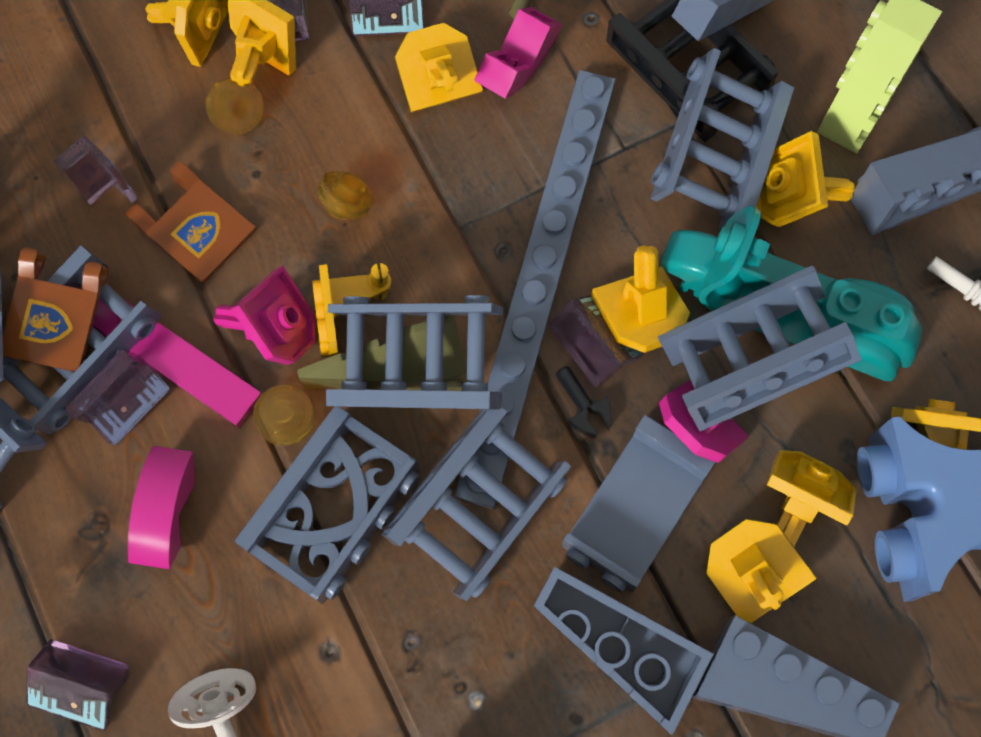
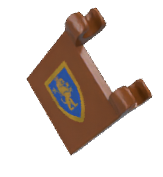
(198, 229)
(51, 320)

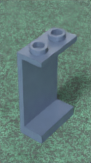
(636, 506)

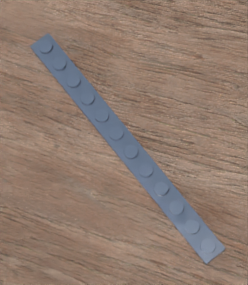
(542, 269)

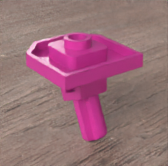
(273, 318)
(712, 443)

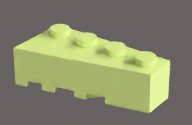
(877, 69)

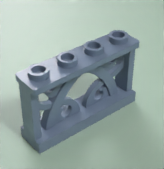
(323, 447)

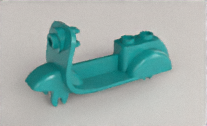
(739, 264)

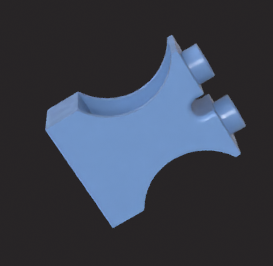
(943, 495)

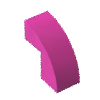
(520, 54)
(156, 507)

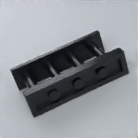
(671, 85)

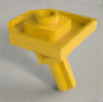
(194, 23)
(263, 36)
(436, 67)
(797, 182)
(642, 304)
(940, 422)
(809, 489)
(756, 568)

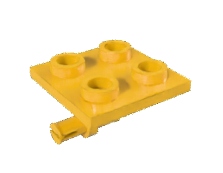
(332, 292)

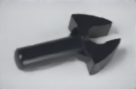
(583, 403)

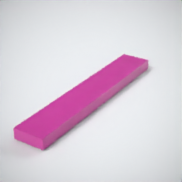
(188, 369)

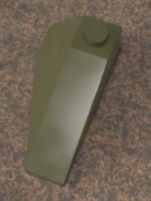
(332, 370)

